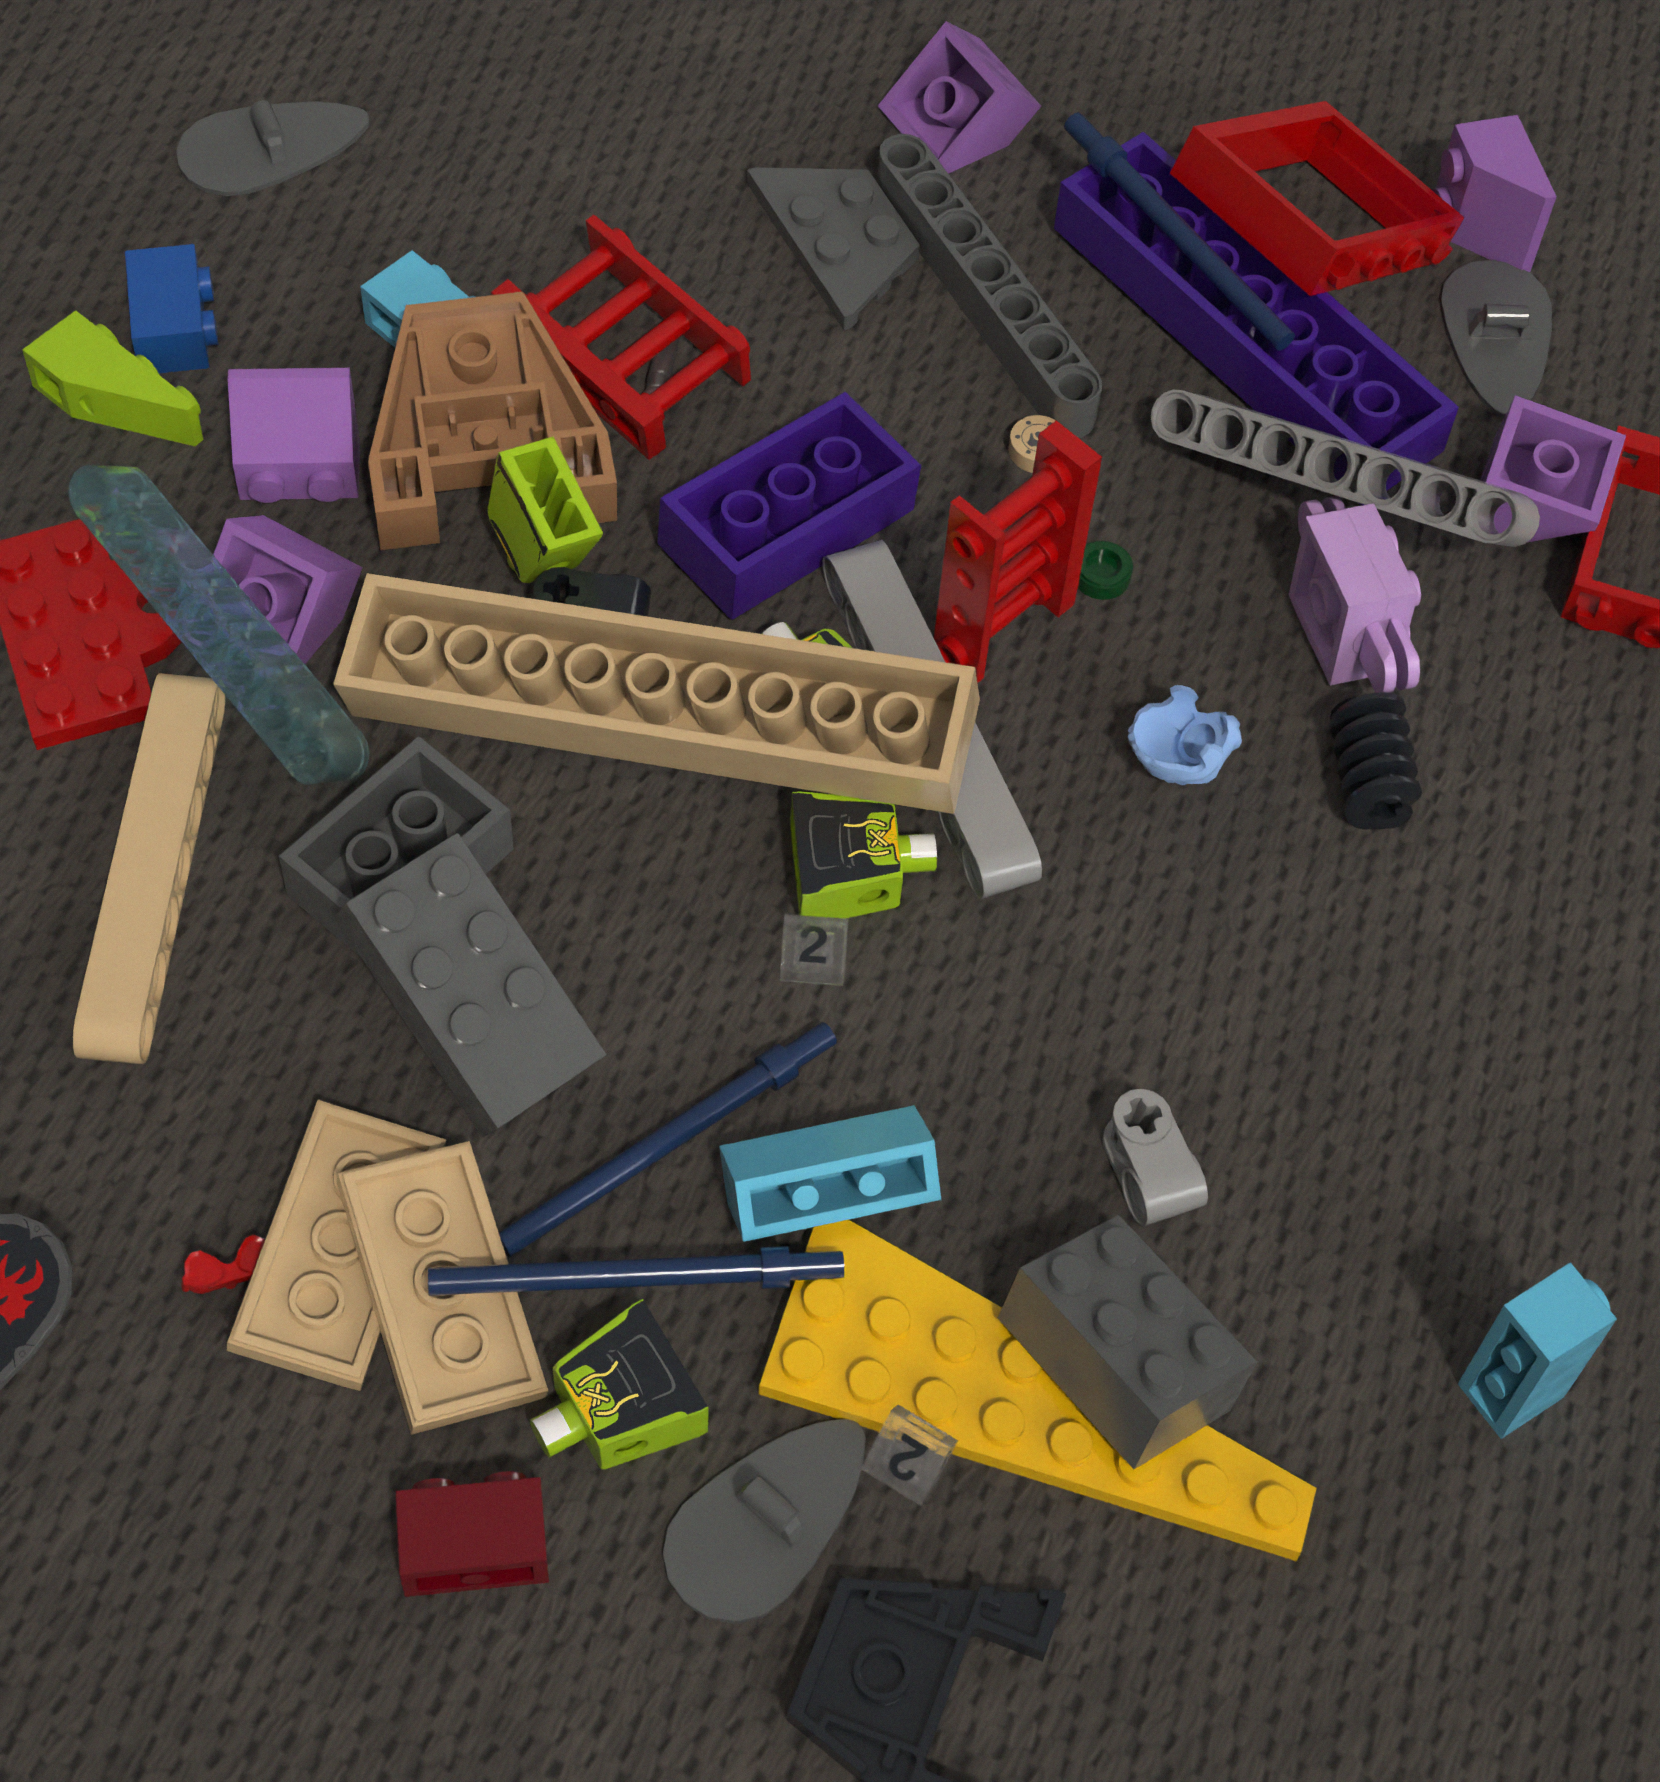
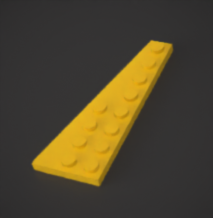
(939, 1350)

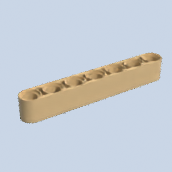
(149, 871)

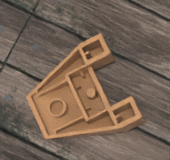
(459, 392)

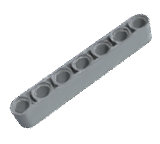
(1365, 473)
(884, 618)

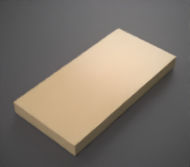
(308, 1289)
(446, 1351)

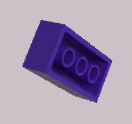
(787, 504)

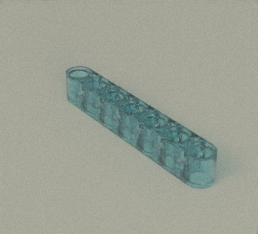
(219, 624)

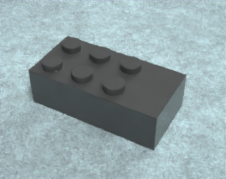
(469, 984)

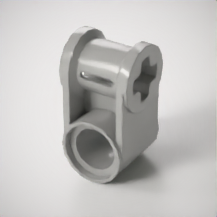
(1153, 1168)

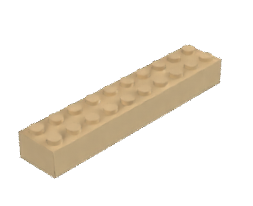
(660, 692)

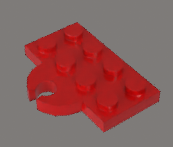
(76, 634)

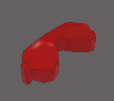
(207, 1273)

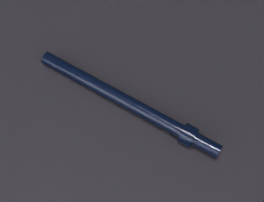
(1111, 161)
(771, 1069)
(771, 1267)

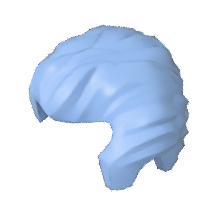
(1181, 742)

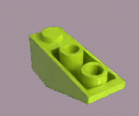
(103, 383)

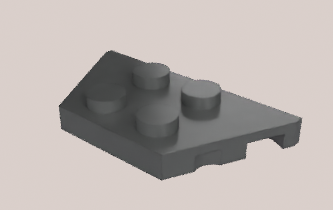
(838, 232)

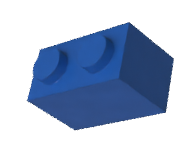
(168, 307)

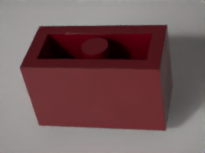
(471, 1534)

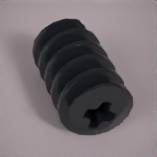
(1375, 760)

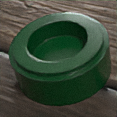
(1105, 570)

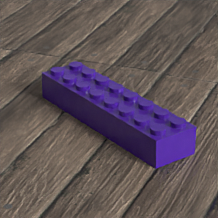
(1326, 379)

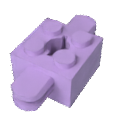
(1355, 595)

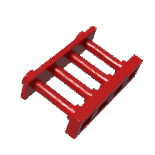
(633, 414)
(1050, 546)

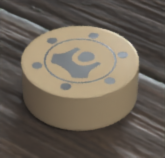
(1024, 440)

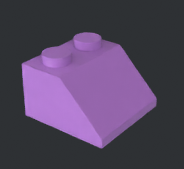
(959, 99)
(1499, 189)
(294, 434)
(1556, 463)
(289, 579)

